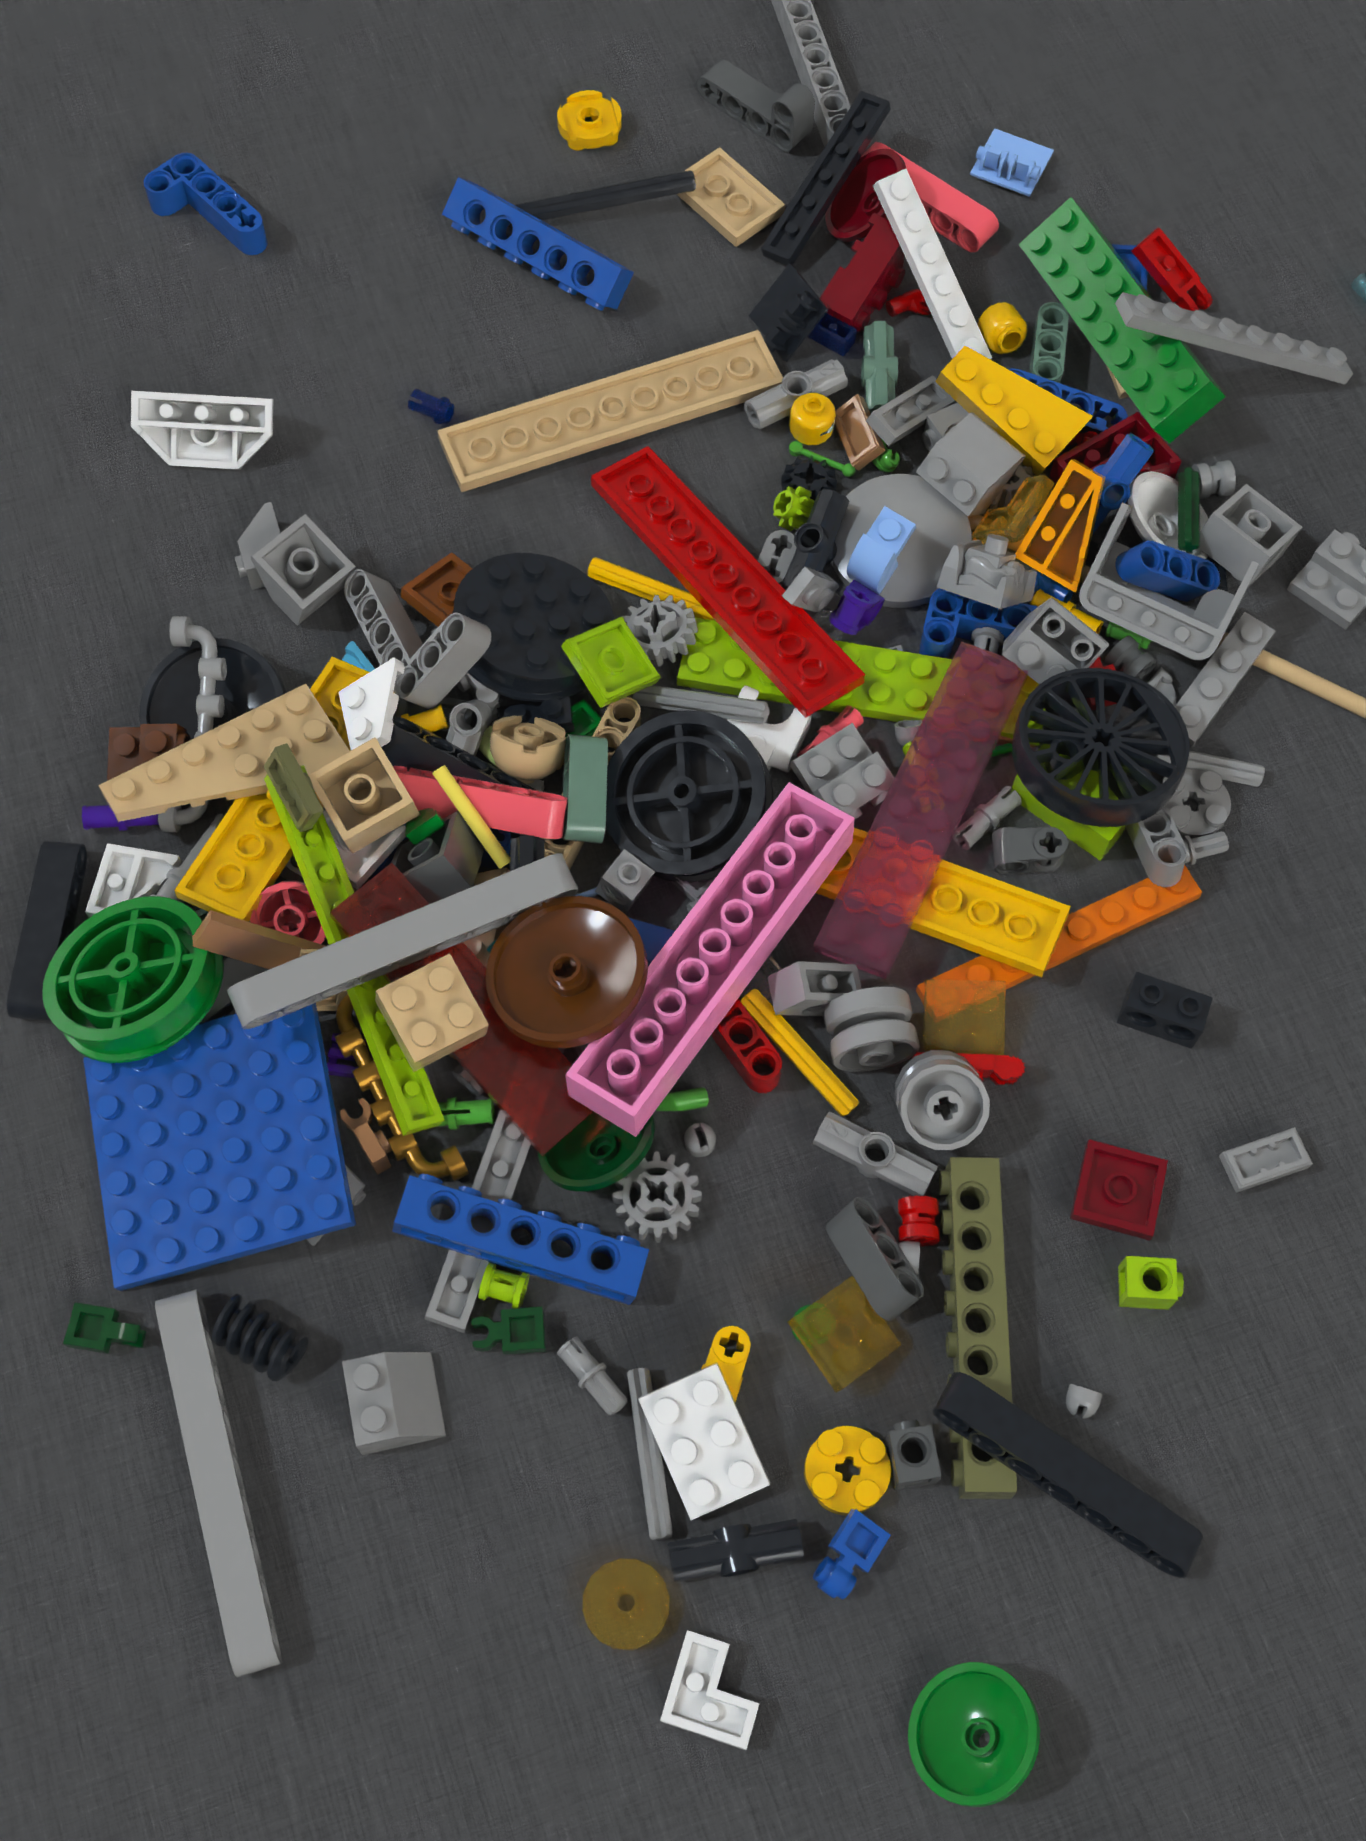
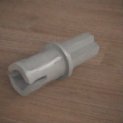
(1204, 846)
(592, 1376)

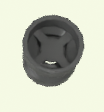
(1130, 659)

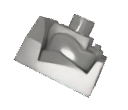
(987, 573)

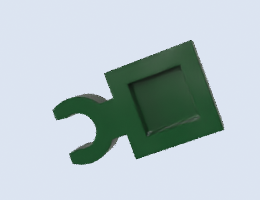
(519, 1331)

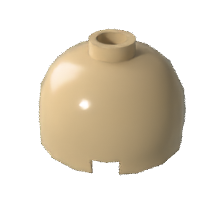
(527, 749)

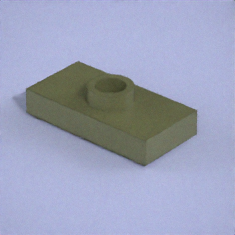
(293, 787)

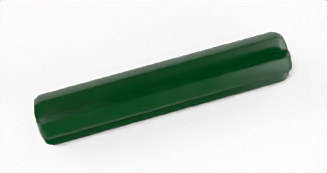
(1188, 510)

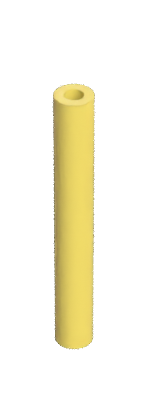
(471, 816)

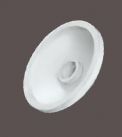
(1156, 509)

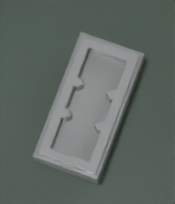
(1265, 1160)

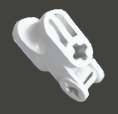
(775, 742)

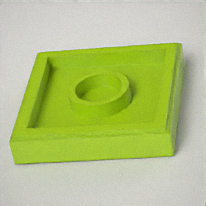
(610, 662)

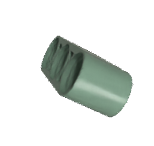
(1049, 342)
(585, 788)

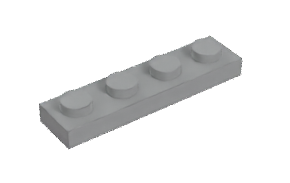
(1222, 674)

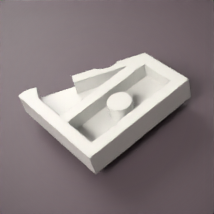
(128, 875)

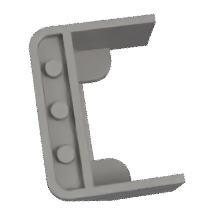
(1154, 615)

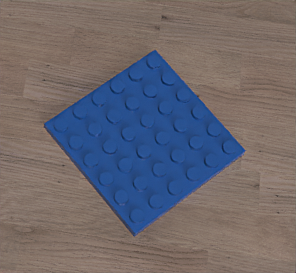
(217, 1147)

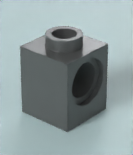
(912, 1474)

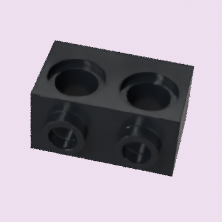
(1164, 1010)

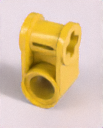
(733, 1366)

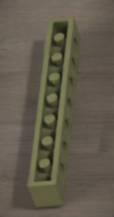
(981, 1181)

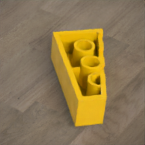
(1013, 406)

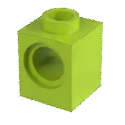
(1133, 1290)

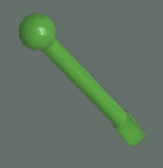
(796, 449)

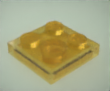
(964, 1016)
(844, 1334)

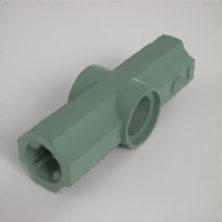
(879, 365)

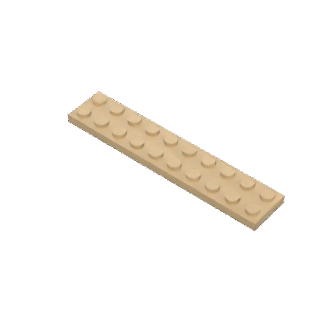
(608, 410)

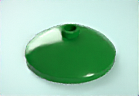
(947, 1730)

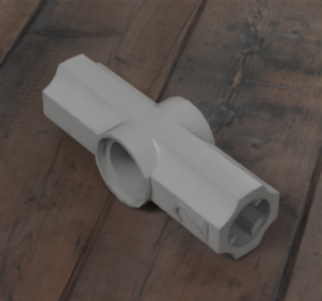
(778, 401)
(899, 1166)

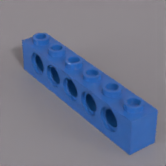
(610, 277)
(497, 1246)

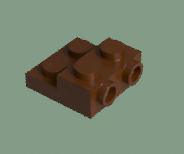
(137, 745)

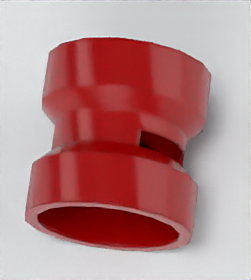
(918, 1220)

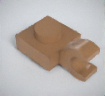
(373, 1144)

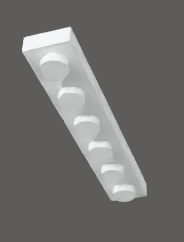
(929, 264)

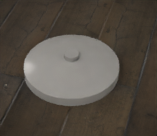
(922, 558)

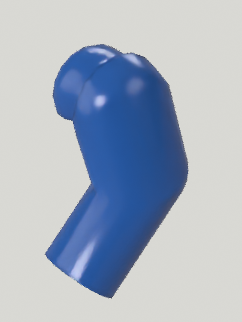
(1052, 587)

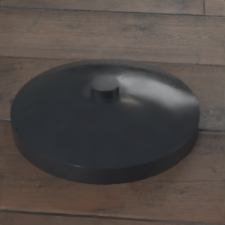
(175, 684)

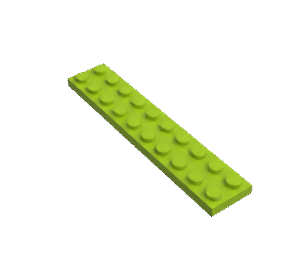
(894, 687)

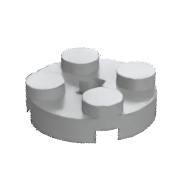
(1213, 801)

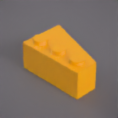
(1064, 527)

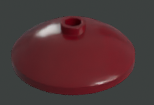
(857, 199)

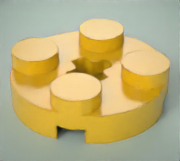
(589, 135)
(826, 1483)

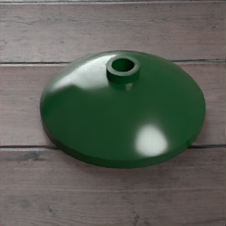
(596, 1154)

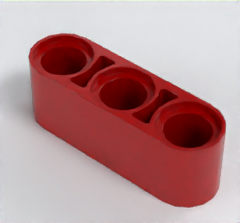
(748, 1055)

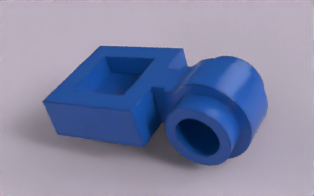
(858, 1545)

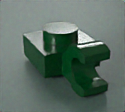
(97, 1326)

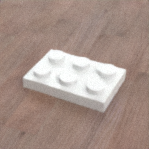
(704, 1441)

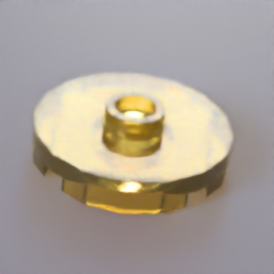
(632, 1628)

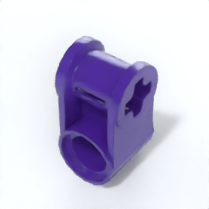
(856, 608)

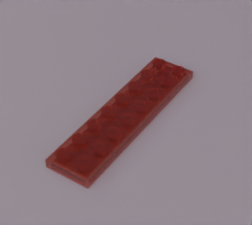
(515, 1074)

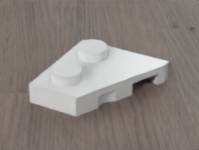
(370, 704)

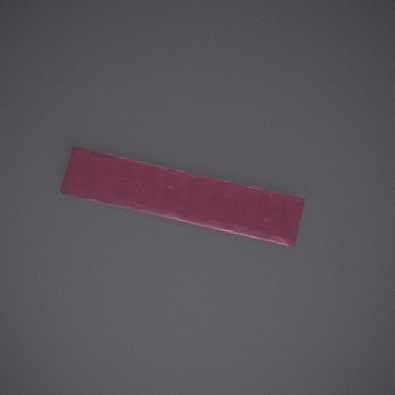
(921, 811)

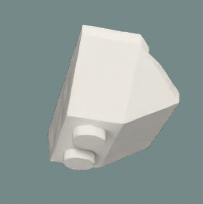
(202, 428)

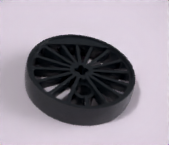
(1100, 746)

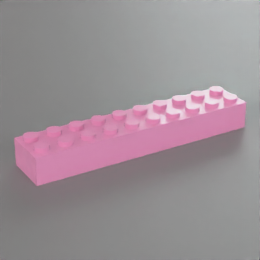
(712, 958)

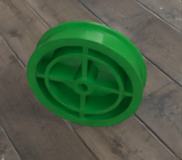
(131, 980)

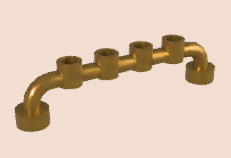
(368, 1077)

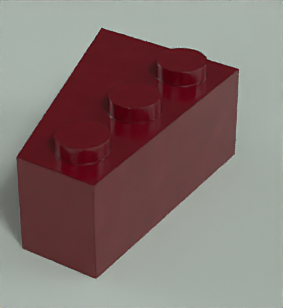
(868, 277)
(1102, 446)

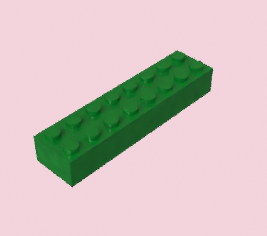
(1088, 279)

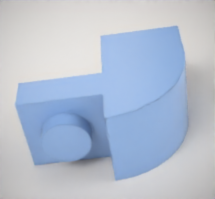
(878, 550)

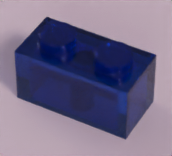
(834, 334)

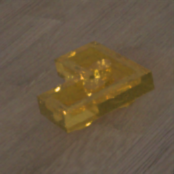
(1015, 518)

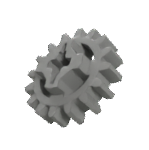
(662, 627)
(668, 1209)

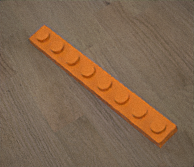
(1089, 928)

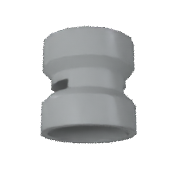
(1216, 479)

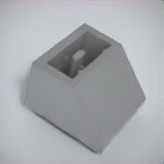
(1052, 642)

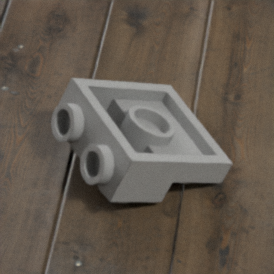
(1334, 579)
(844, 772)

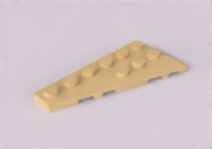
(228, 758)

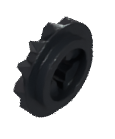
(796, 473)

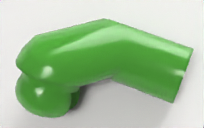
(685, 1100)

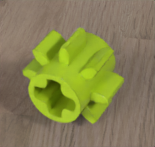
(793, 507)

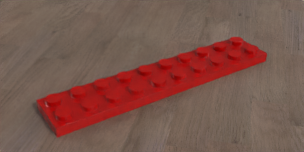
(728, 581)

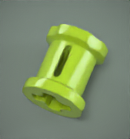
(503, 1286)

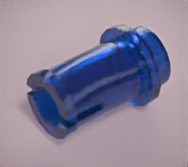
(437, 408)

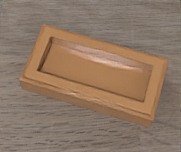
(856, 434)

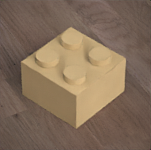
(363, 795)
(431, 1012)

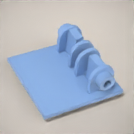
(1011, 162)

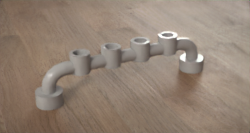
(207, 703)

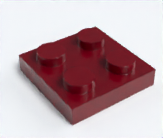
(1119, 1189)

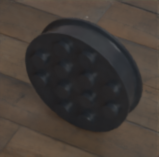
(531, 611)
(685, 794)

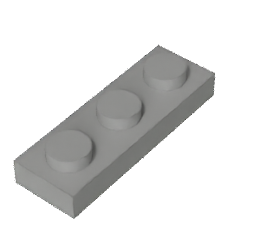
(908, 410)

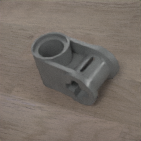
(1026, 850)

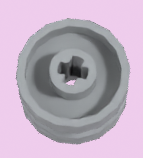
(871, 1029)
(944, 1123)

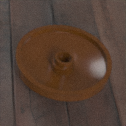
(566, 972)

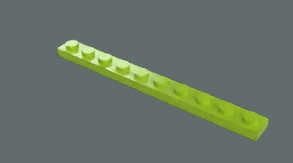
(328, 887)

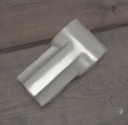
(464, 735)

